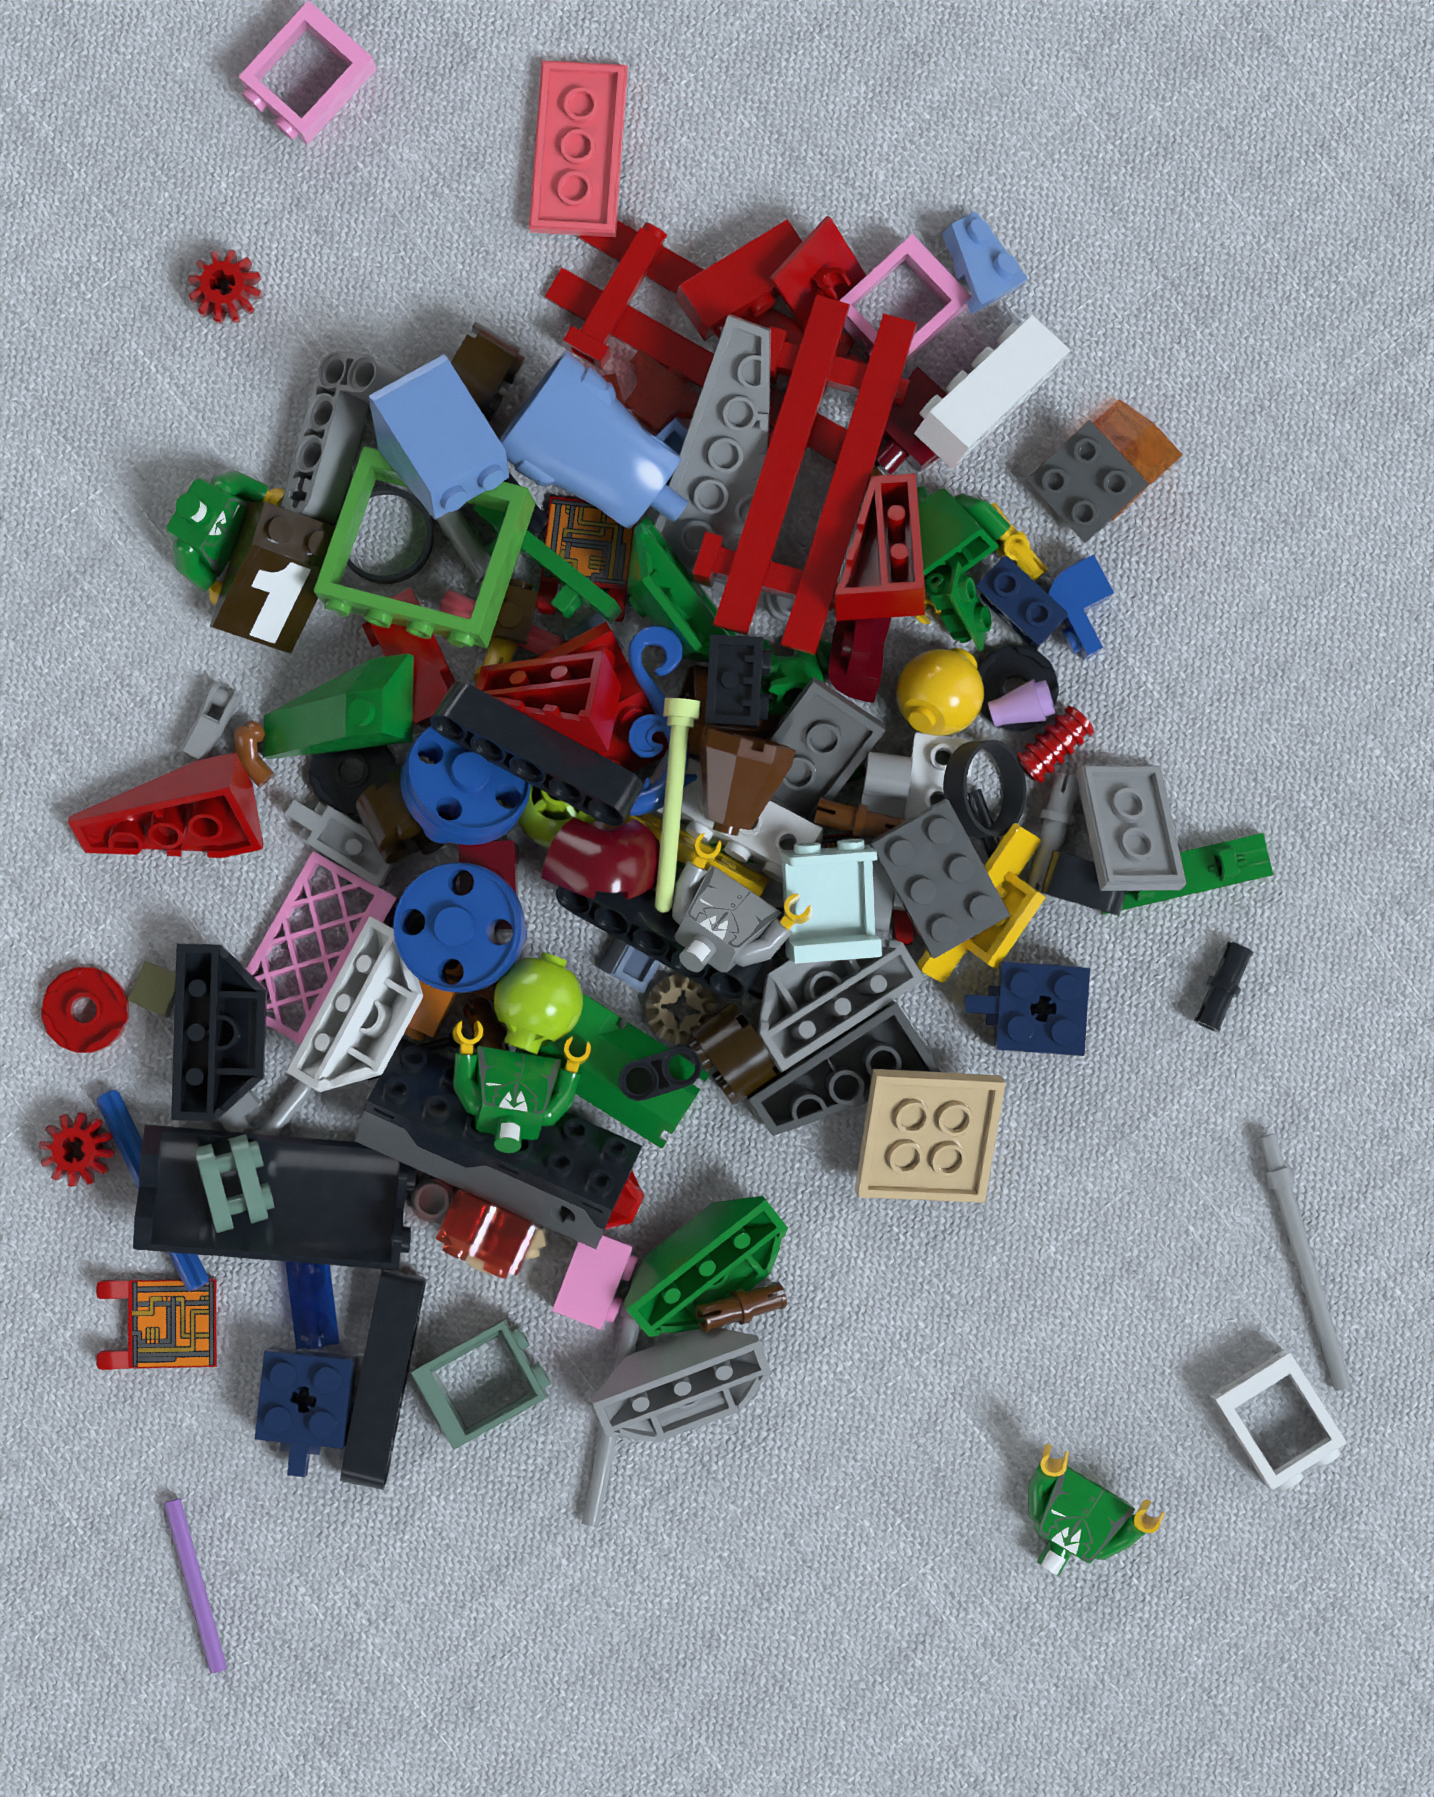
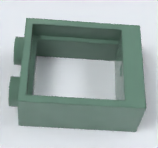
(442, 1404)

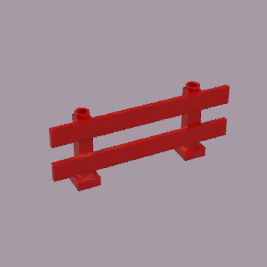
(609, 315)
(810, 370)

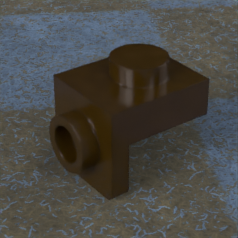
(516, 612)

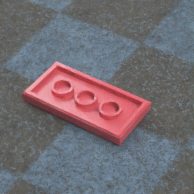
(578, 148)

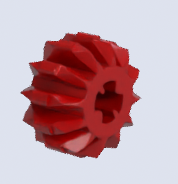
(238, 275)
(62, 1152)

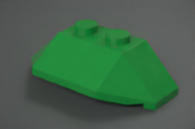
(668, 593)
(705, 1260)

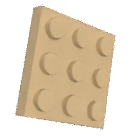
(929, 1135)

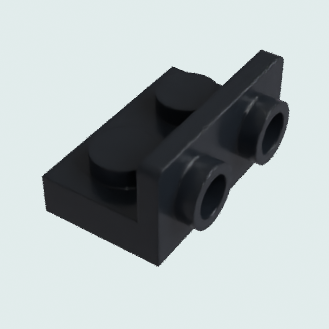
(736, 681)

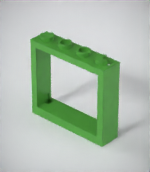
(418, 620)

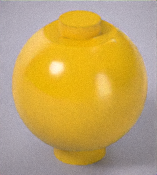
(940, 691)

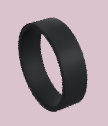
(418, 565)
(1013, 785)

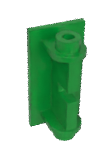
(960, 606)

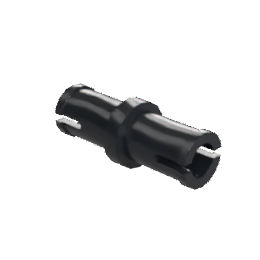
(1223, 986)

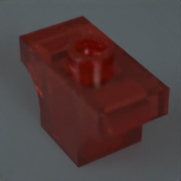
(659, 393)

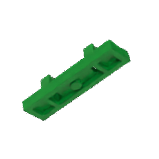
(576, 587)
(1240, 860)

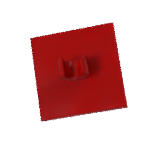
(817, 267)

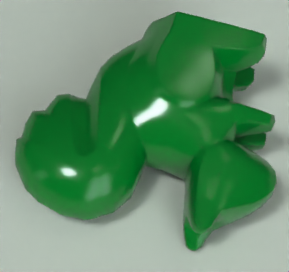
(792, 674)

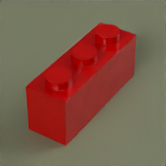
(737, 282)

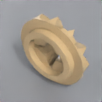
(667, 992)

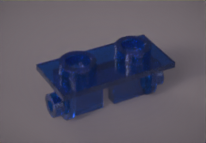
(312, 1305)

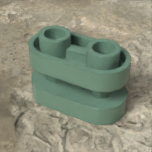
(255, 1197)

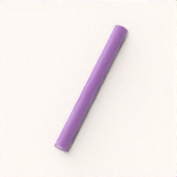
(195, 1585)

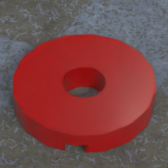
(59, 1015)

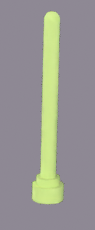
(680, 717)

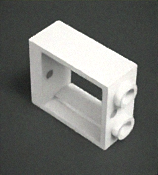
(1257, 1381)

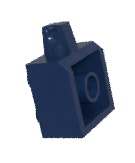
(1010, 1003)
(285, 1419)

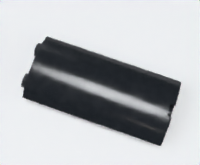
(329, 1200)

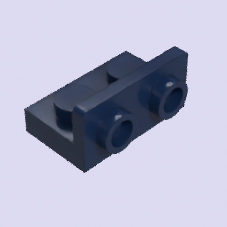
(1020, 602)

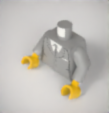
(725, 920)

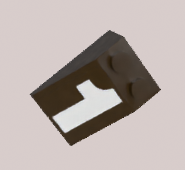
(272, 576)

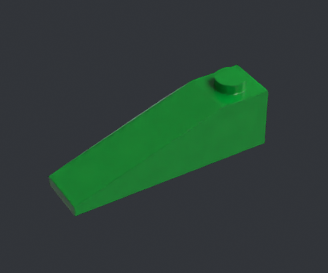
(349, 712)

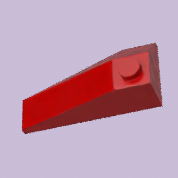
(190, 809)

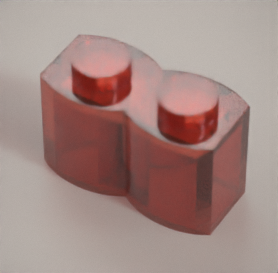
(487, 1233)

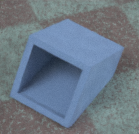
(437, 437)

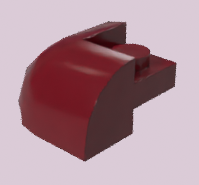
(858, 657)
(603, 858)

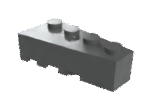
(841, 1071)

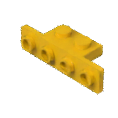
(1018, 896)

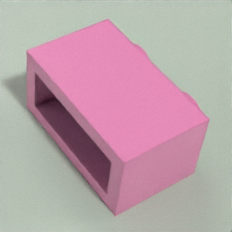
(593, 1281)

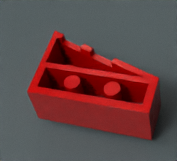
(885, 558)
(430, 669)
(564, 692)

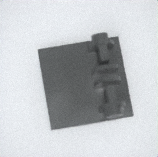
(1087, 481)

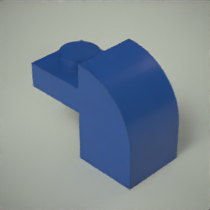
(1077, 591)

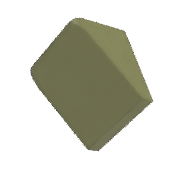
(154, 989)

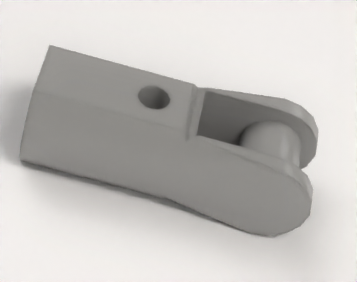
(207, 730)

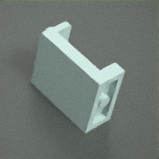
(841, 899)

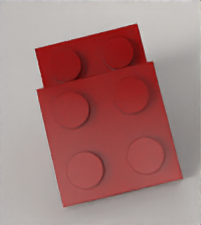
(632, 699)

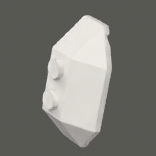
(360, 1015)

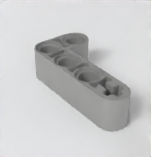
(333, 432)
(885, 792)

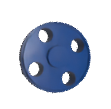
(461, 786)
(459, 927)

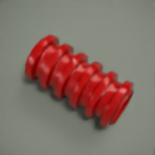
(1055, 744)

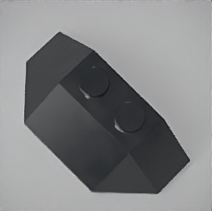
(215, 1032)

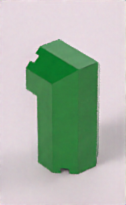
(609, 1054)

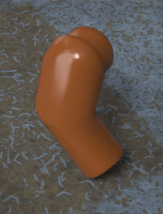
(245, 746)

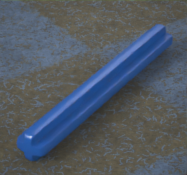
(130, 1144)

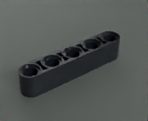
(537, 754)
(653, 933)
(383, 1379)

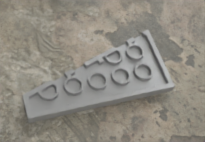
(724, 445)

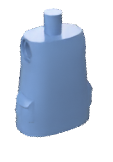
(589, 444)

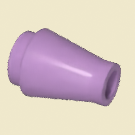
(1022, 705)

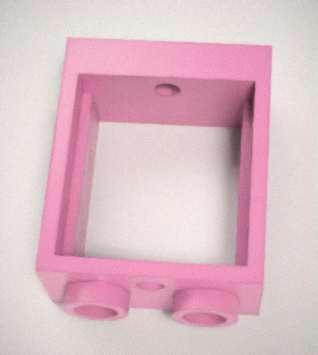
(359, 69)
(930, 272)

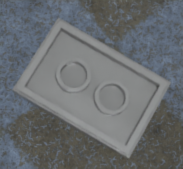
(1130, 827)

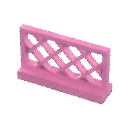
(381, 908)

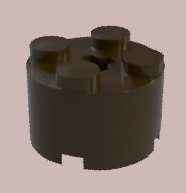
(484, 366)
(390, 822)
(736, 1052)

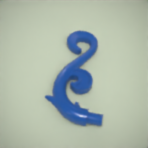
(644, 727)

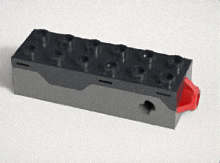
(566, 1180)

